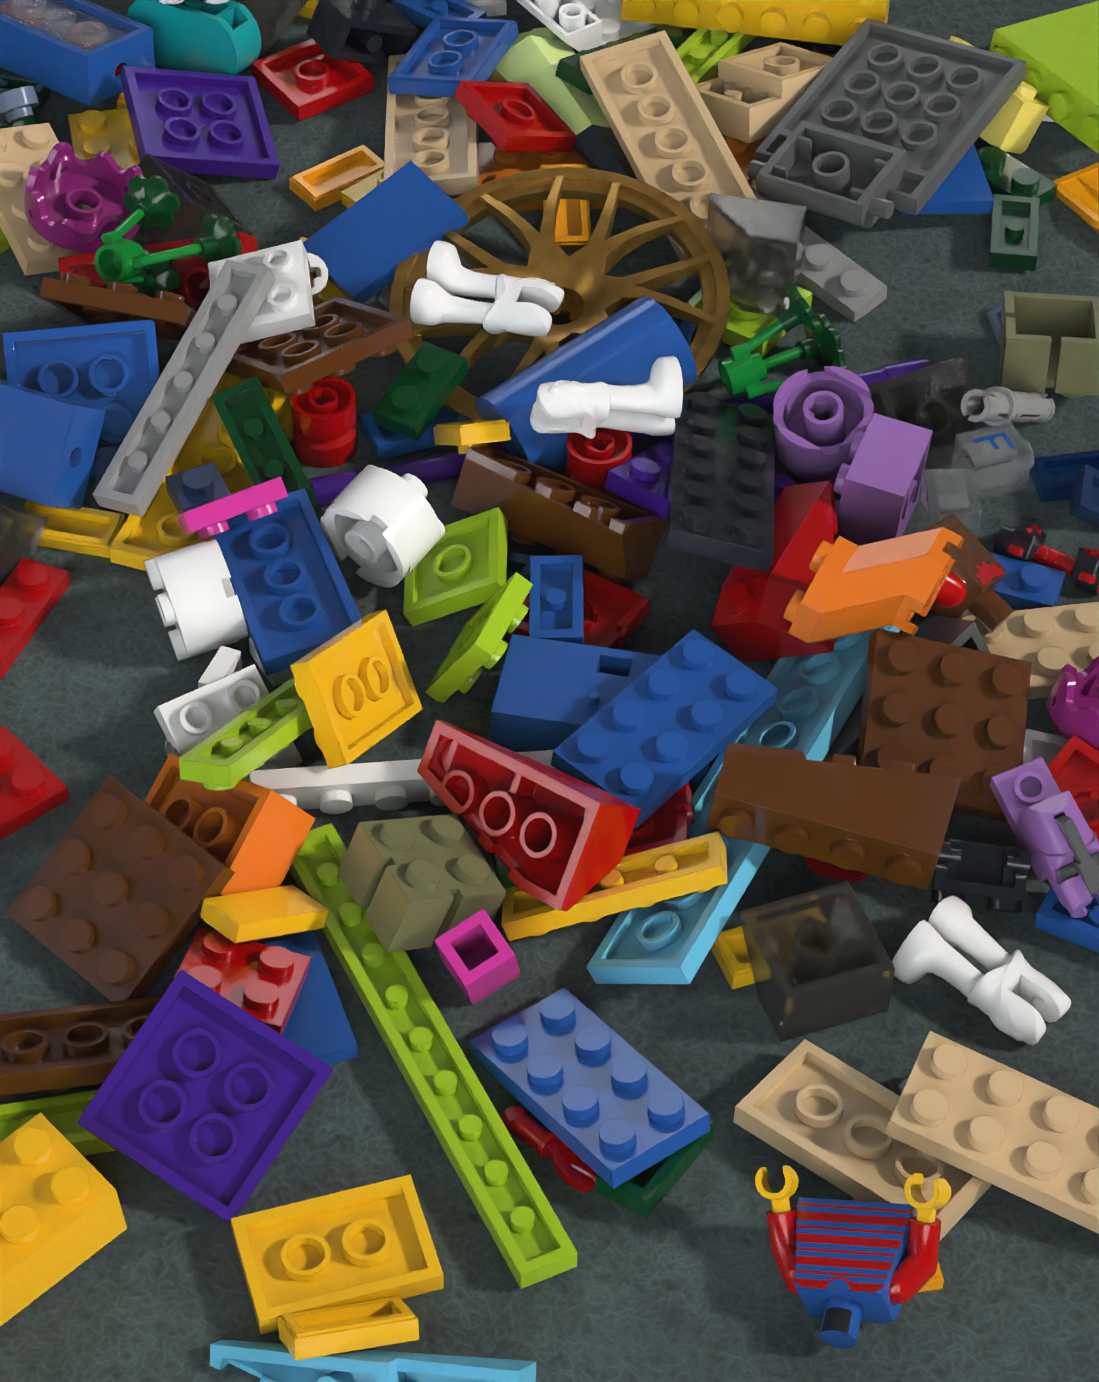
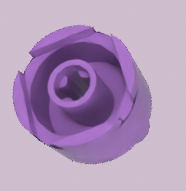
(818, 420)

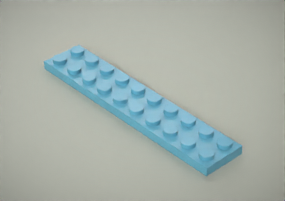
(676, 934)

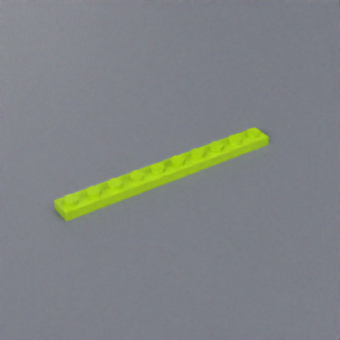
(437, 1074)

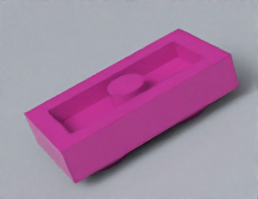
(212, 516)

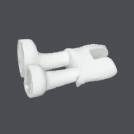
(519, 303)
(637, 408)
(1011, 991)

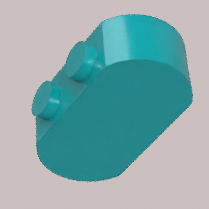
(200, 35)

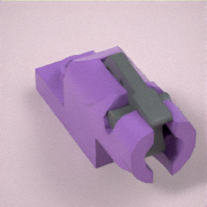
(1053, 832)

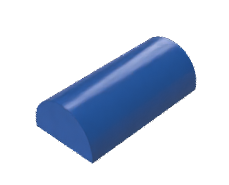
(610, 352)

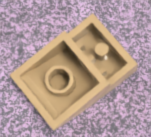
(759, 88)

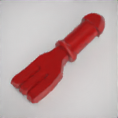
(565, 1161)

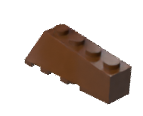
(559, 513)
(837, 811)

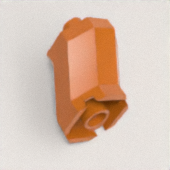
(871, 585)

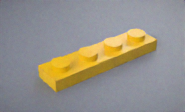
(635, 882)

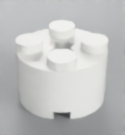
(382, 525)
(197, 599)

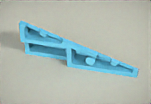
(275, 1364)

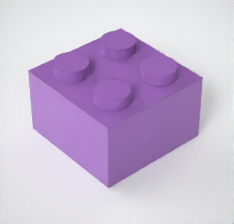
(881, 481)

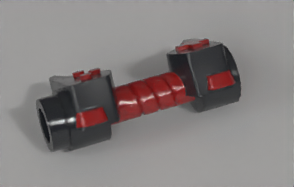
(1027, 544)

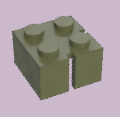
(1049, 343)
(412, 875)

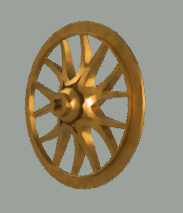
(582, 275)

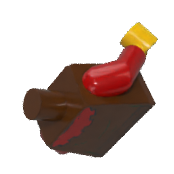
(971, 580)

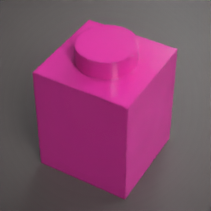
(477, 957)

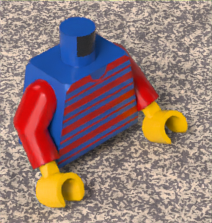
(853, 1256)

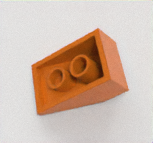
(241, 826)

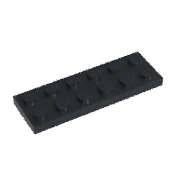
(722, 482)

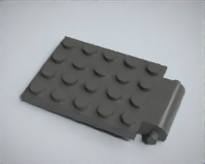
(883, 124)

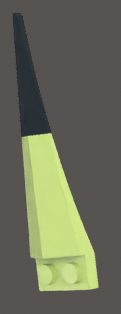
(534, 61)

